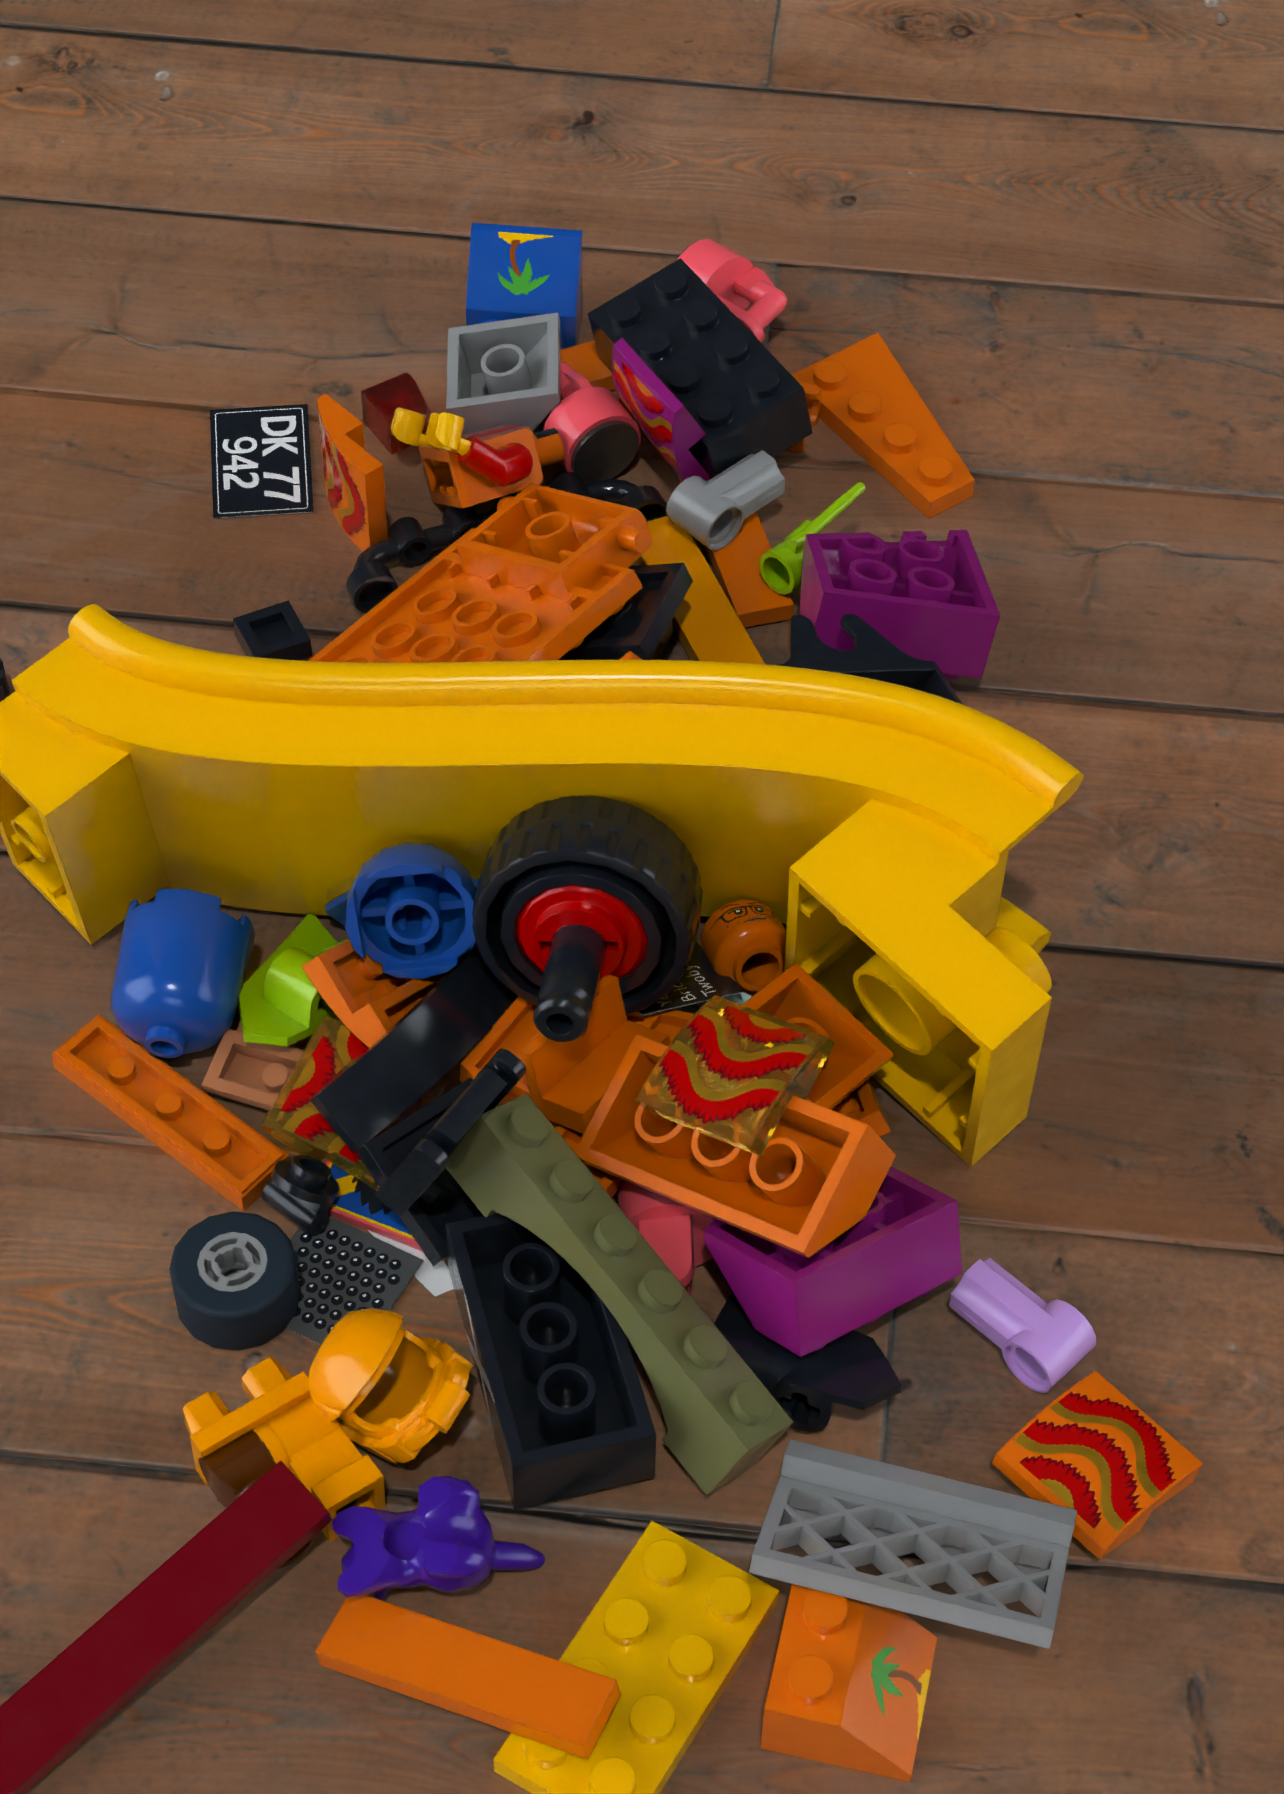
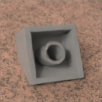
(504, 372)

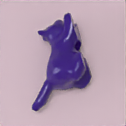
(436, 1545)

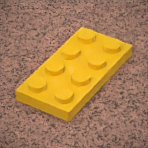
(672, 1640)

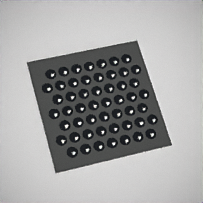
(345, 1273)

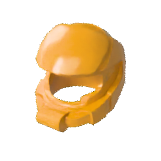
(387, 1383)

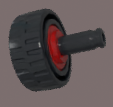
(584, 896)

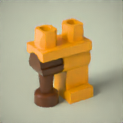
(278, 1426)

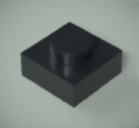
(273, 633)

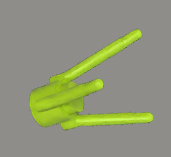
(783, 563)

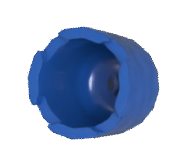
(180, 972)

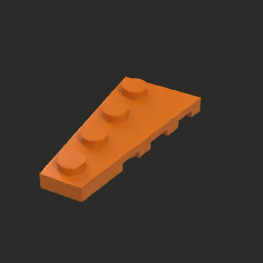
(889, 425)

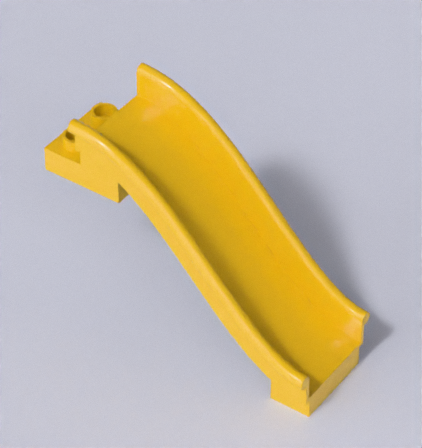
(825, 794)

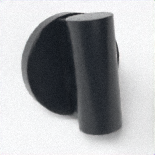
(302, 1192)

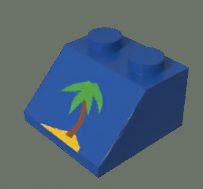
(525, 275)

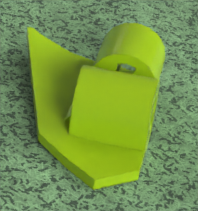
(279, 999)

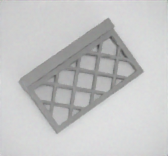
(905, 1511)

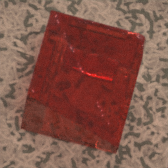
(380, 405)

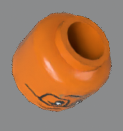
(745, 943)

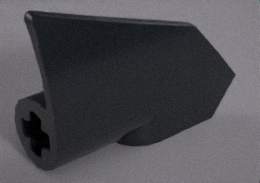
(809, 1386)

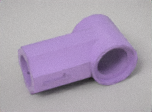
(1036, 1337)

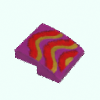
(656, 411)

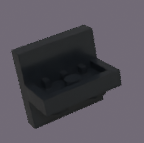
(644, 621)

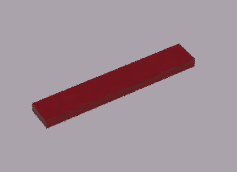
(154, 1625)

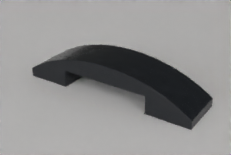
(414, 1052)

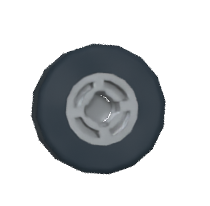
(235, 1280)

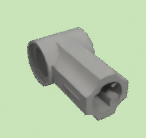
(716, 508)

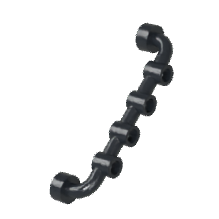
(413, 545)

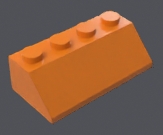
(800, 1192)

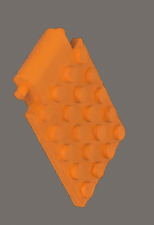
(510, 588)

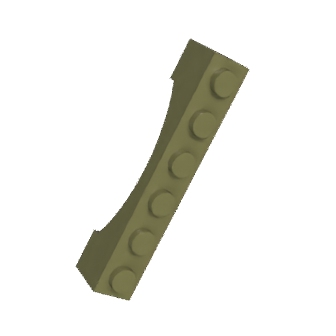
(710, 1398)

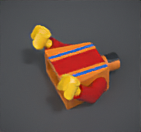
(478, 464)

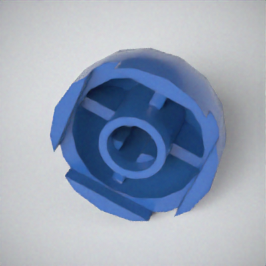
(412, 910)

